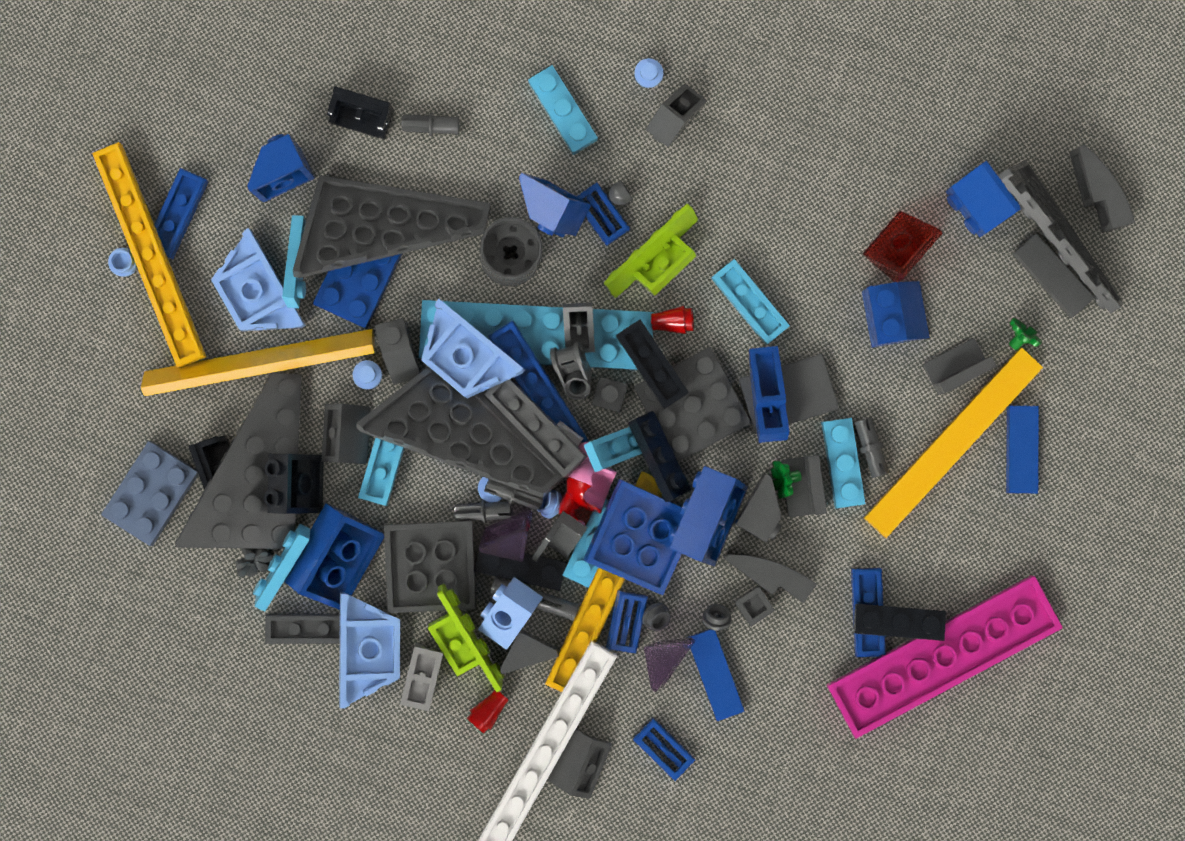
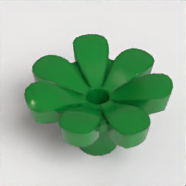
(1023, 335)
(784, 479)

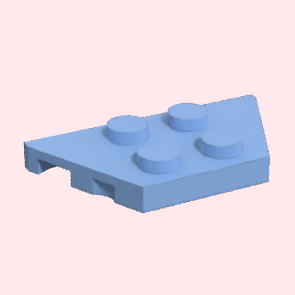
(253, 289)
(465, 355)
(367, 649)

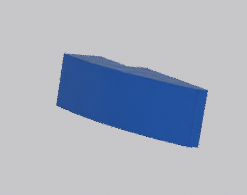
(768, 394)

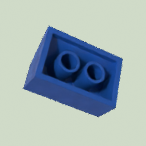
(708, 516)
(334, 556)

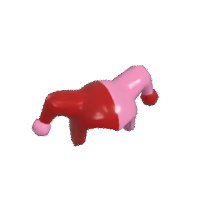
(586, 488)

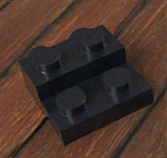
(294, 483)

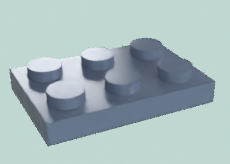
(150, 493)

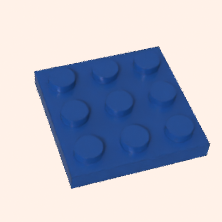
(636, 537)

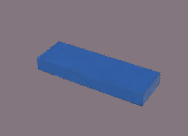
(179, 210)
(1022, 449)
(867, 590)
(716, 675)

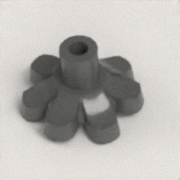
(252, 561)

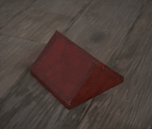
(901, 245)

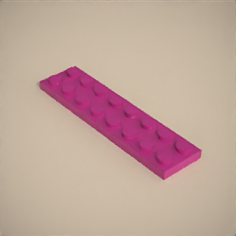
(930, 667)

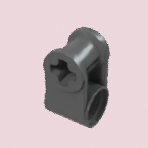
(572, 365)

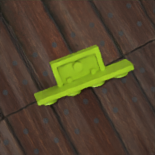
(658, 258)
(458, 641)

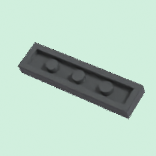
(536, 426)

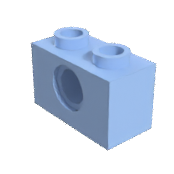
(510, 612)

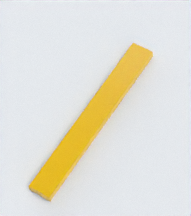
(149, 255)
(258, 362)
(953, 442)
(592, 612)

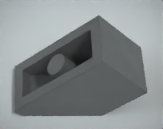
(675, 115)
(397, 350)
(761, 511)

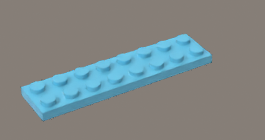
(545, 328)

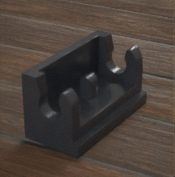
(360, 113)
(208, 456)

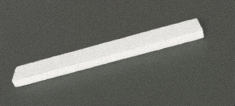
(549, 744)

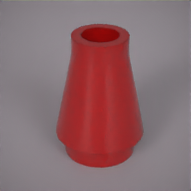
(674, 320)
(487, 711)

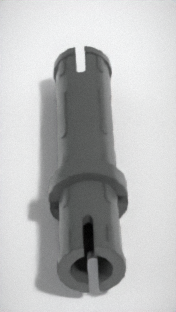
(568, 609)

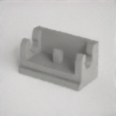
(421, 677)

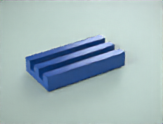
(615, 234)
(616, 618)
(645, 731)

